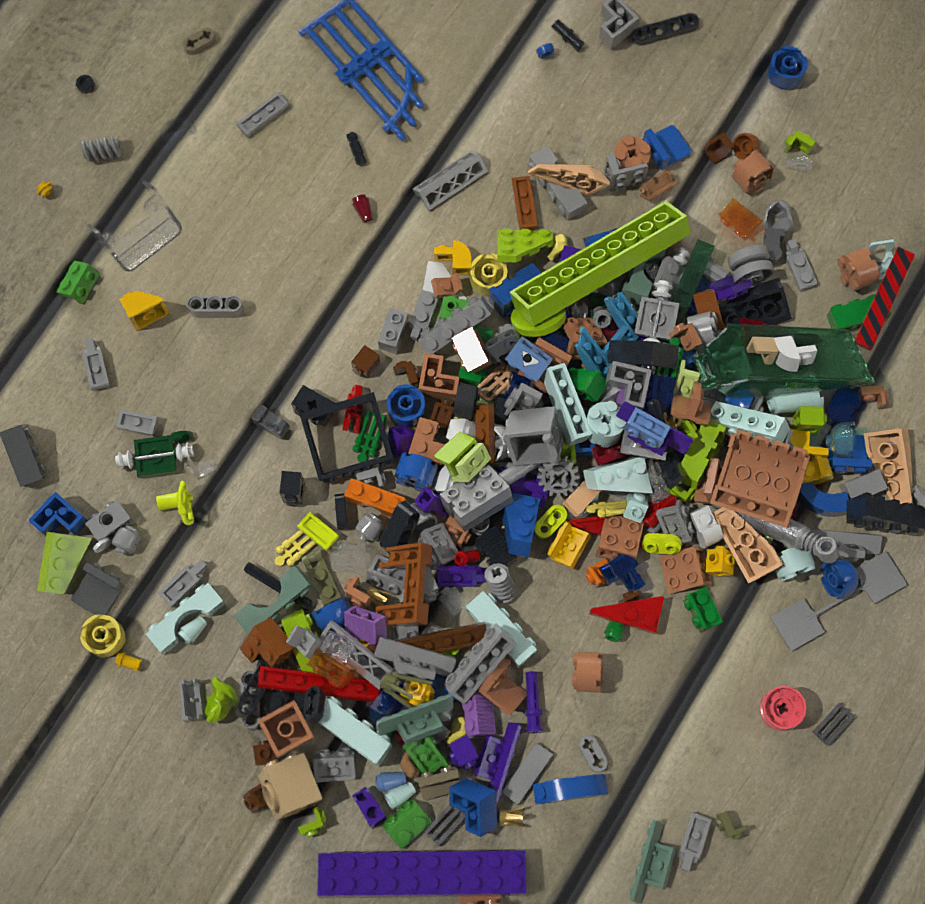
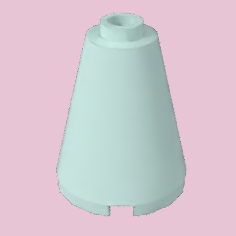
(791, 402)

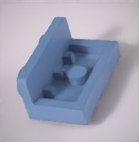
(647, 428)

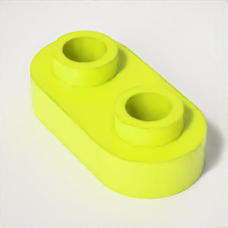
(551, 523)
(661, 543)

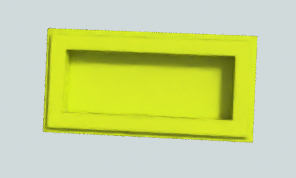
(318, 531)

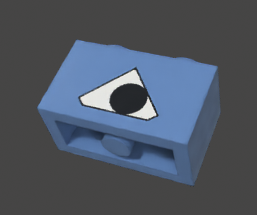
(528, 359)

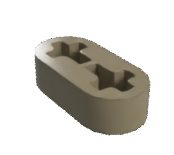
(198, 40)

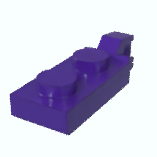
(460, 576)

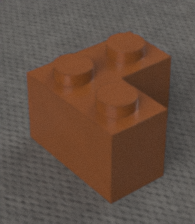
(268, 642)

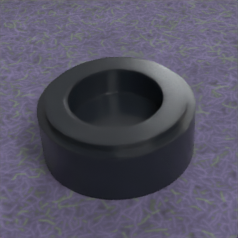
(85, 84)

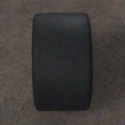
(465, 401)

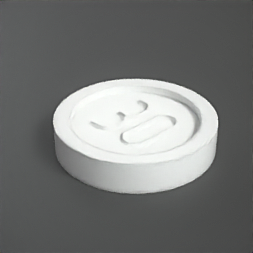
(102, 544)

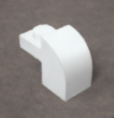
(790, 356)
(707, 530)

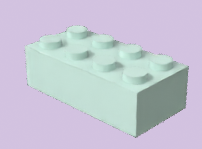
(355, 733)

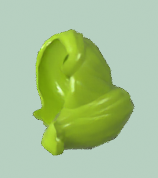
(220, 701)

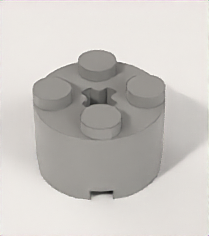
(705, 326)

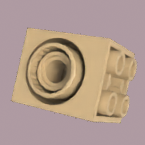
(289, 786)

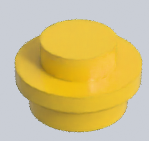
(44, 189)

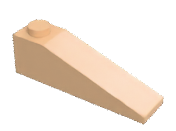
(572, 176)
(892, 455)
(751, 551)

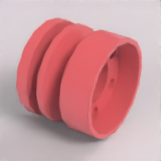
(793, 704)

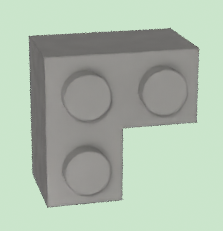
(619, 22)
(633, 381)

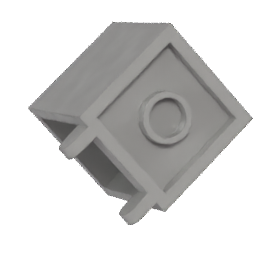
(534, 436)

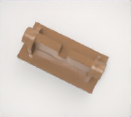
(651, 190)

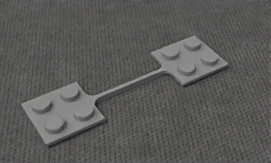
(800, 624)

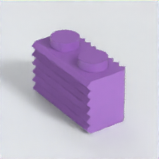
(365, 624)
(479, 716)

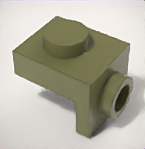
(724, 824)

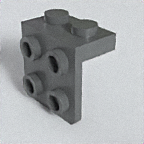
(97, 590)

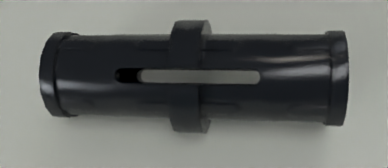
(567, 35)

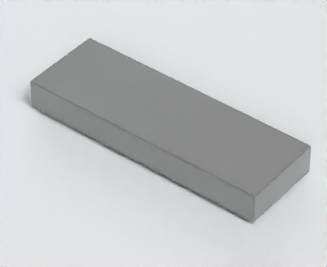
(263, 115)
(527, 773)

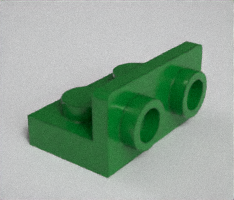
(703, 609)

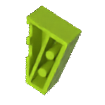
(701, 451)
(60, 560)
(294, 619)

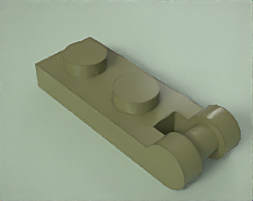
(321, 578)

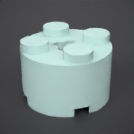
(604, 424)
(793, 561)

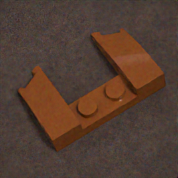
(412, 610)

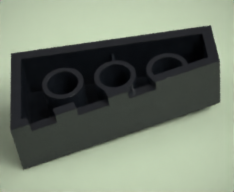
(885, 514)

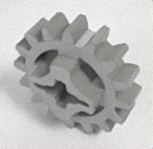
(564, 482)

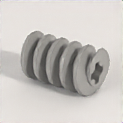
(101, 148)
(500, 583)

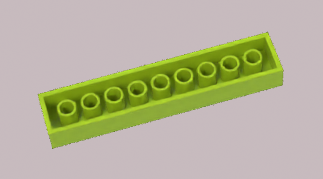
(600, 263)

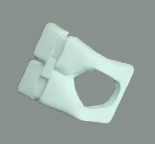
(882, 265)

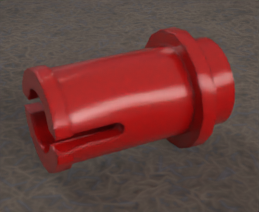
(463, 558)

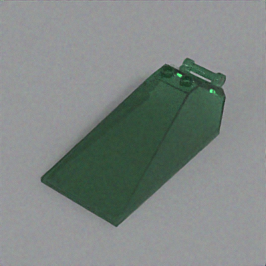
(746, 375)

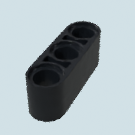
(400, 526)

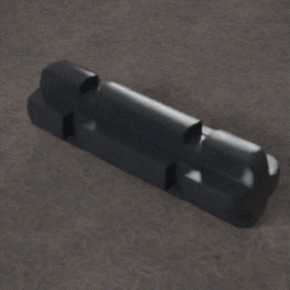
(356, 148)

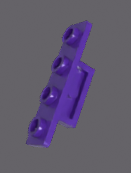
(674, 438)
(527, 486)
(496, 757)

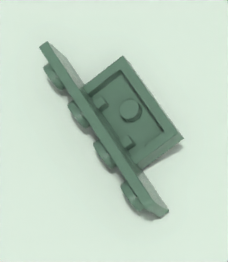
(417, 721)
(654, 865)

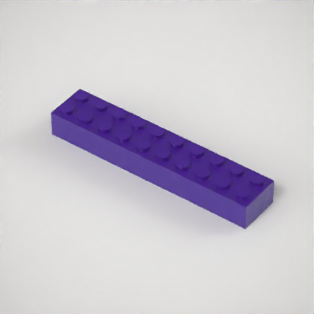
(421, 874)

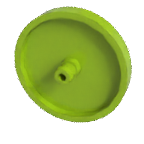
(546, 327)

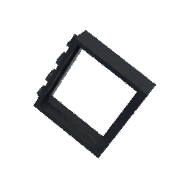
(346, 471)

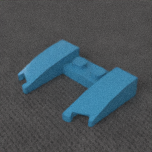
(625, 318)

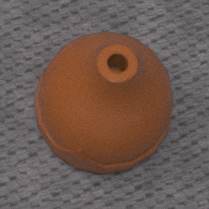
(745, 144)

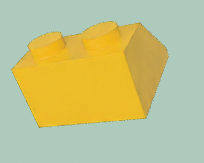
(143, 308)

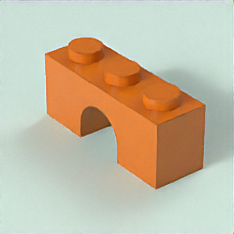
(368, 495)

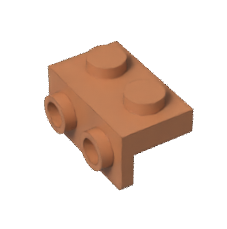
(355, 596)

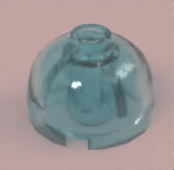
(842, 440)

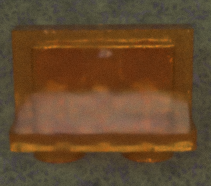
(740, 218)

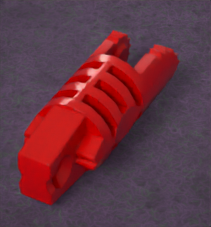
(353, 413)

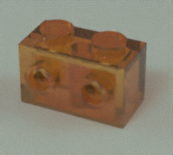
(332, 668)

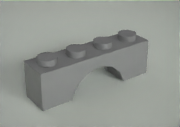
(569, 201)

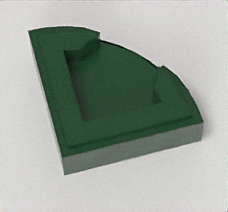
(182, 436)

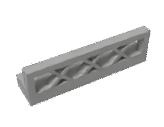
(446, 174)
(364, 666)

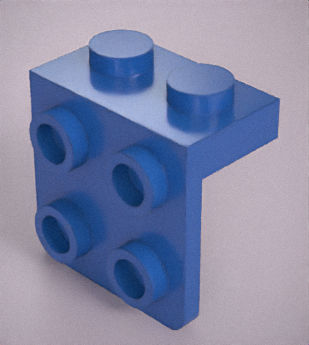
(666, 146)
(859, 465)

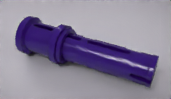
(534, 712)

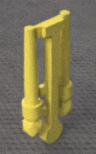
(607, 509)
(280, 560)

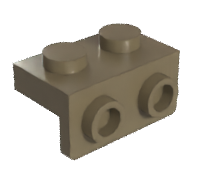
(438, 784)

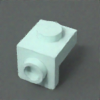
(636, 506)

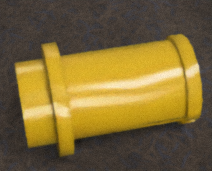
(128, 661)

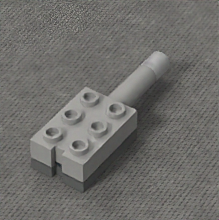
(482, 495)

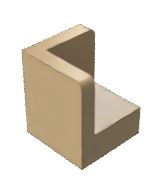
(765, 346)

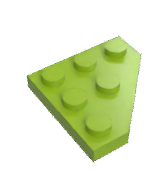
(517, 243)

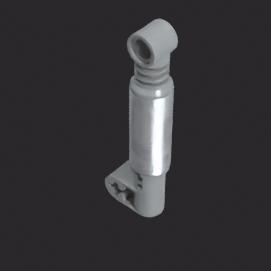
(795, 536)

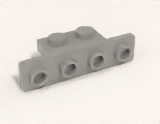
(852, 544)
(414, 659)

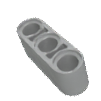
(208, 302)
(258, 710)

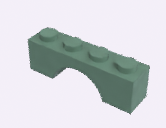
(639, 285)
(293, 585)

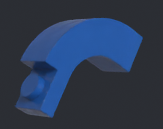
(823, 503)
(570, 788)

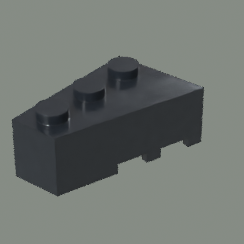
(644, 354)

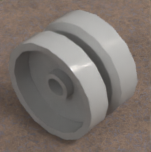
(751, 264)

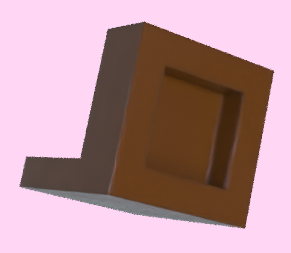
(719, 148)

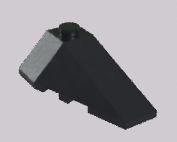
(762, 302)

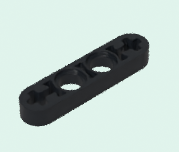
(667, 32)
(253, 682)

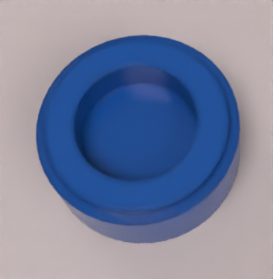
(545, 50)

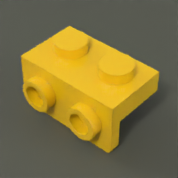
(568, 545)

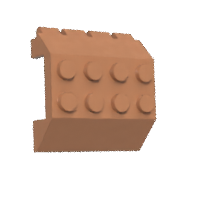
(761, 478)

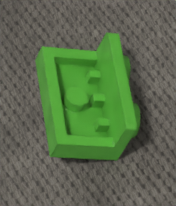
(78, 281)
(426, 754)
(406, 823)

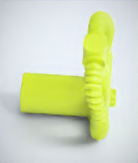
(180, 500)

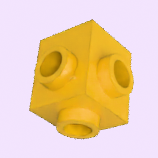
(720, 562)
(421, 693)

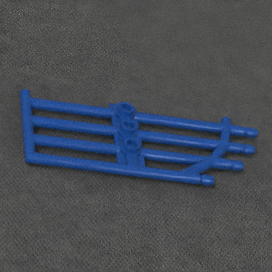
(366, 60)

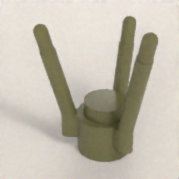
(391, 685)

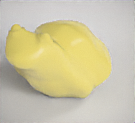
(558, 245)
(457, 730)

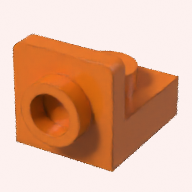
(594, 575)

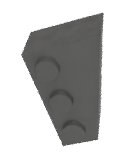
(23, 454)

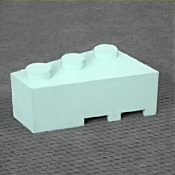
(620, 475)

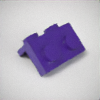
(726, 288)

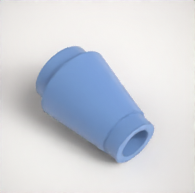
(389, 780)

